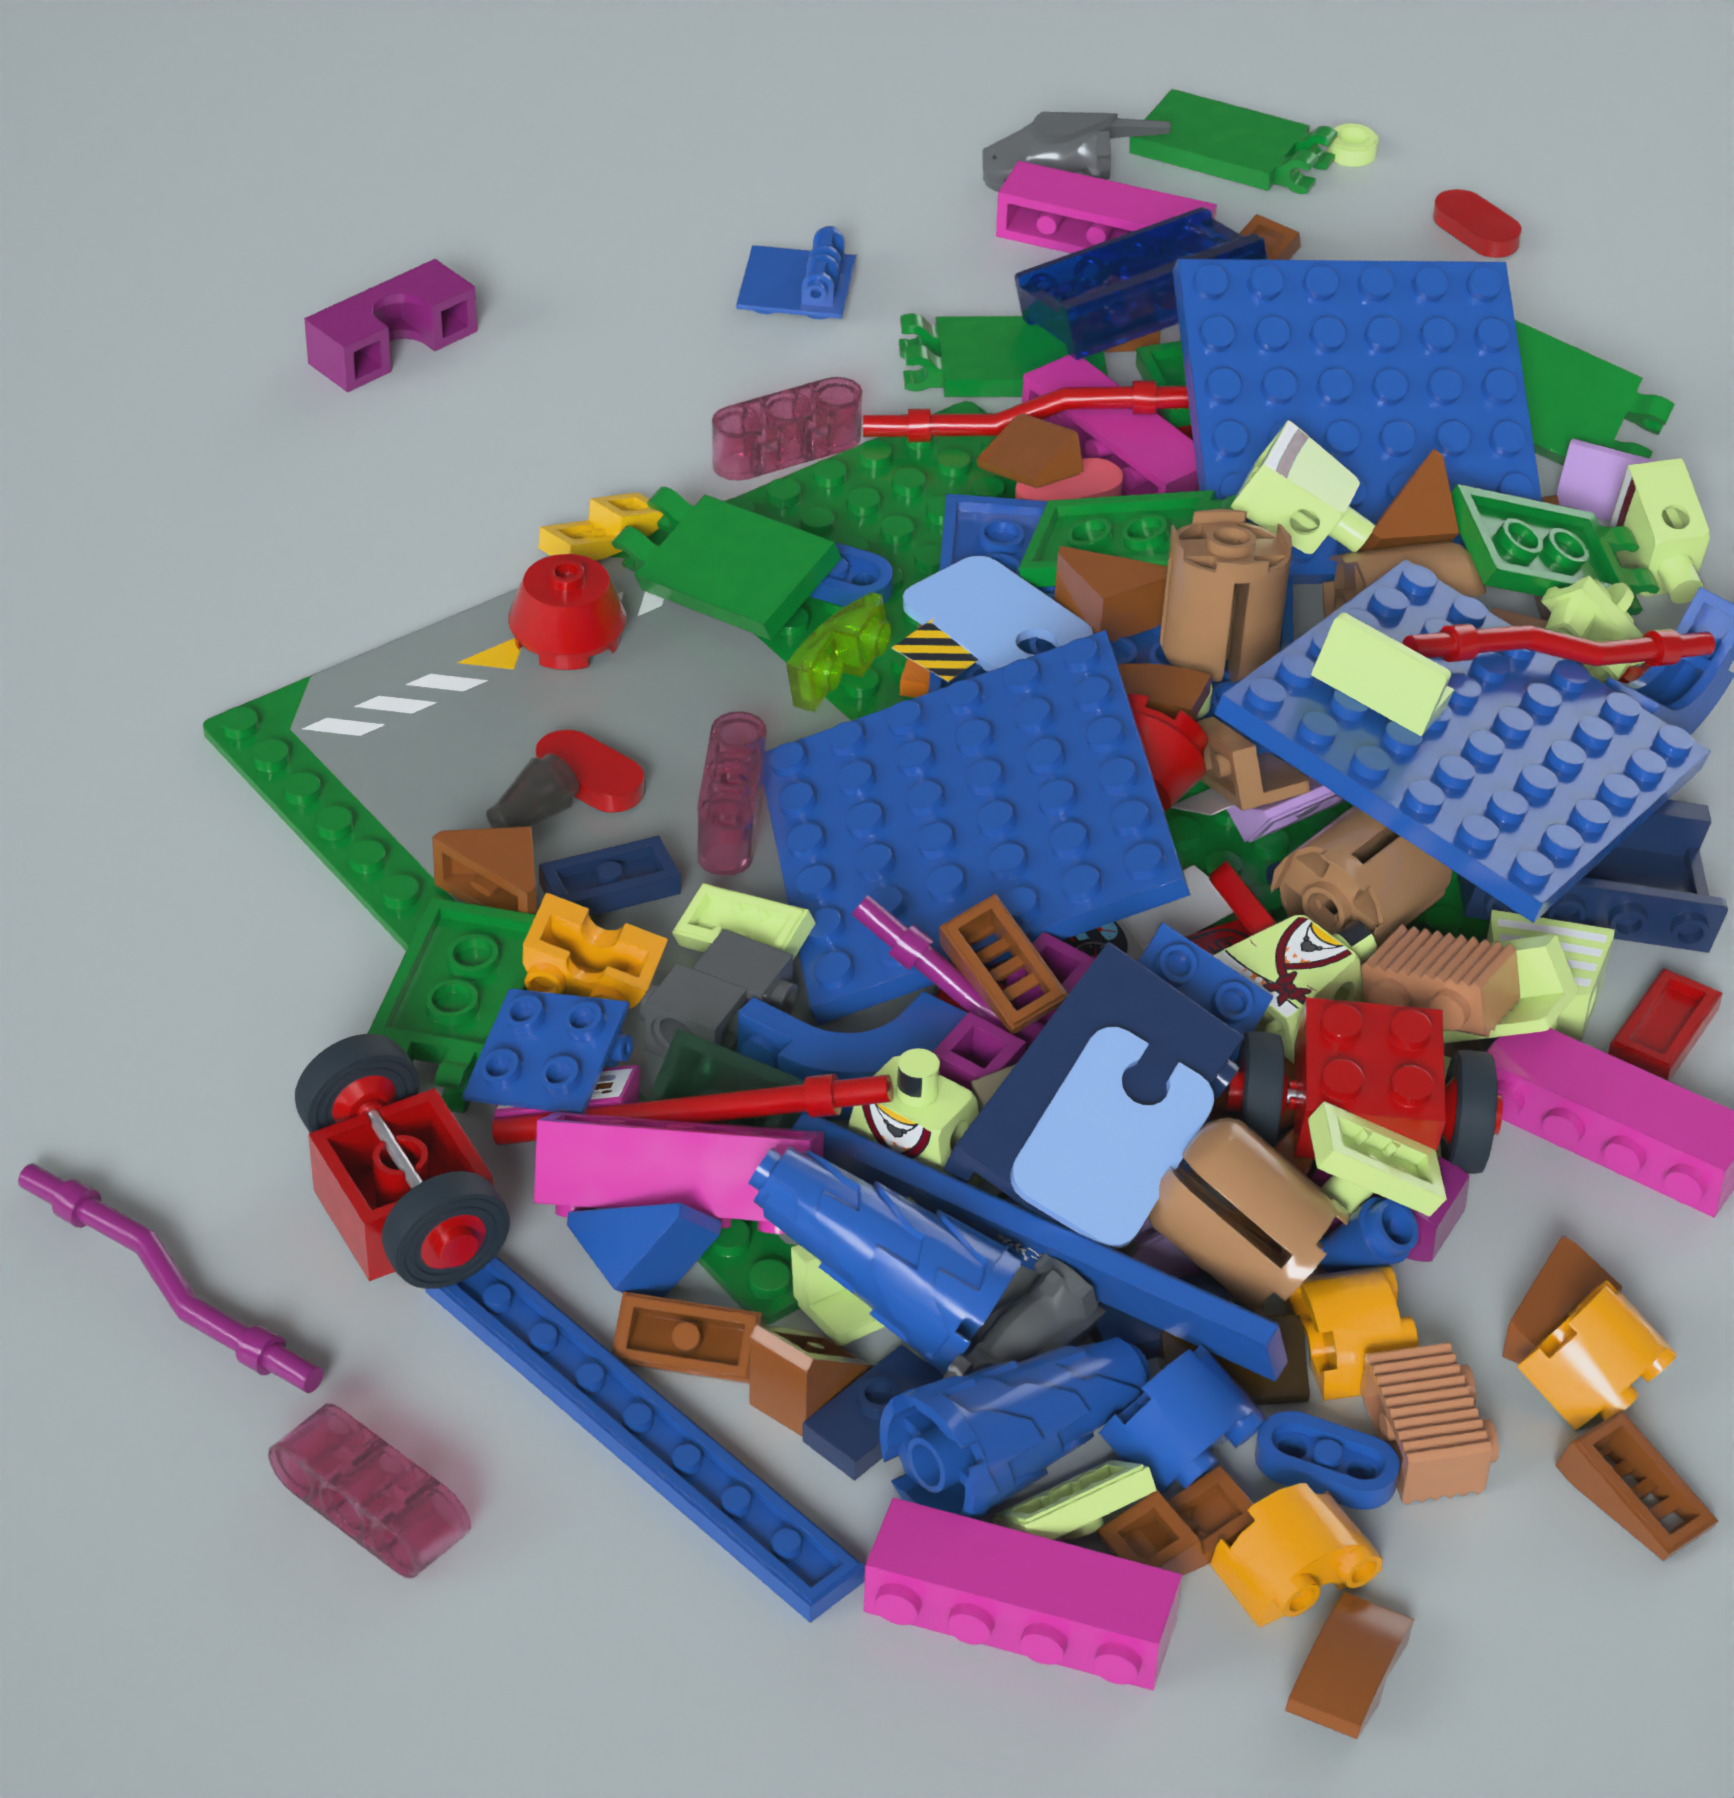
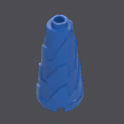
(914, 1268)
(1000, 1427)

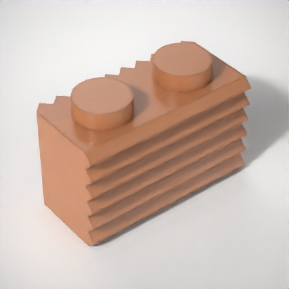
(1463, 977)
(1429, 1417)

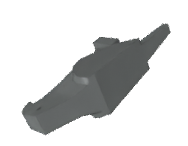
(1065, 143)
(1052, 1314)

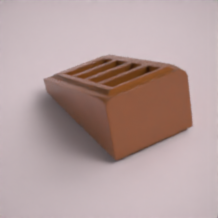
(979, 923)
(1635, 1456)

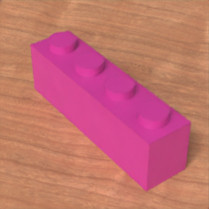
(1078, 210)
(1144, 447)
(1618, 1116)
(644, 1162)
(1022, 1593)

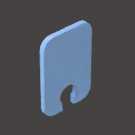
(990, 611)
(1099, 1152)

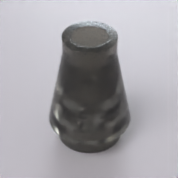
(536, 794)

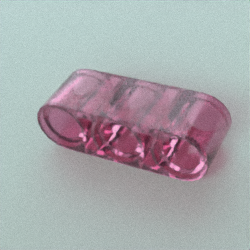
(786, 428)
(731, 793)
(369, 1490)

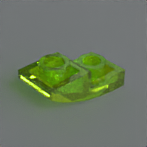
(838, 646)

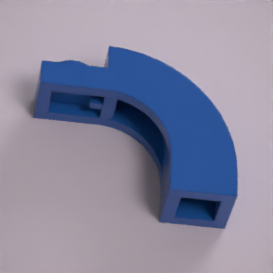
(1694, 685)
(808, 1051)

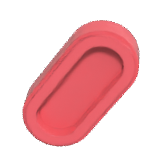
(1099, 479)

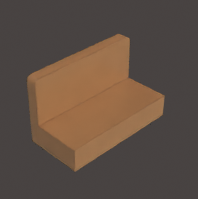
(1244, 775)

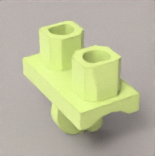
(1593, 614)

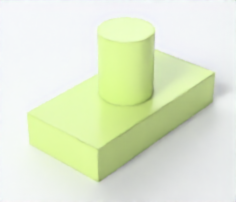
(1373, 1160)

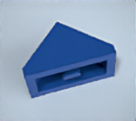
(644, 1246)

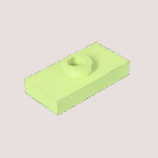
(747, 915)
(1081, 1502)

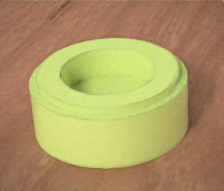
(1354, 145)

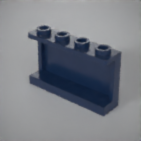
(1644, 889)
(1109, 994)

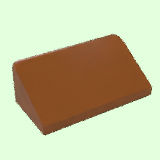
(1033, 452)
(1556, 1291)
(685, 1337)

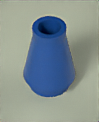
(1375, 1236)

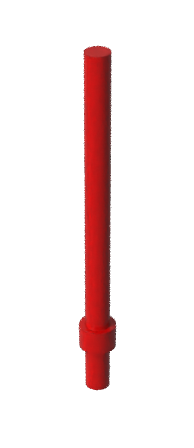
(817, 1096)

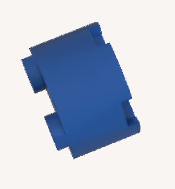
(1182, 1419)

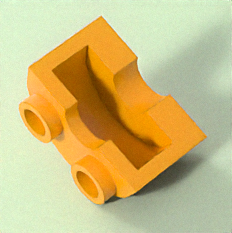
(578, 958)
(1345, 1320)
(1596, 1357)
(1293, 1551)

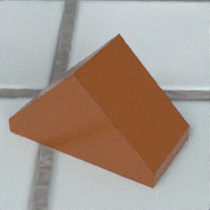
(1419, 511)
(1110, 591)
(487, 867)
(798, 1373)

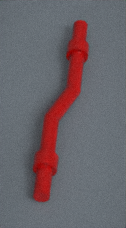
(920, 425)
(1655, 648)

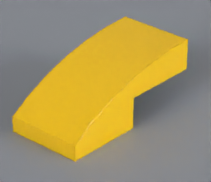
(606, 520)

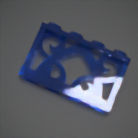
(1124, 283)

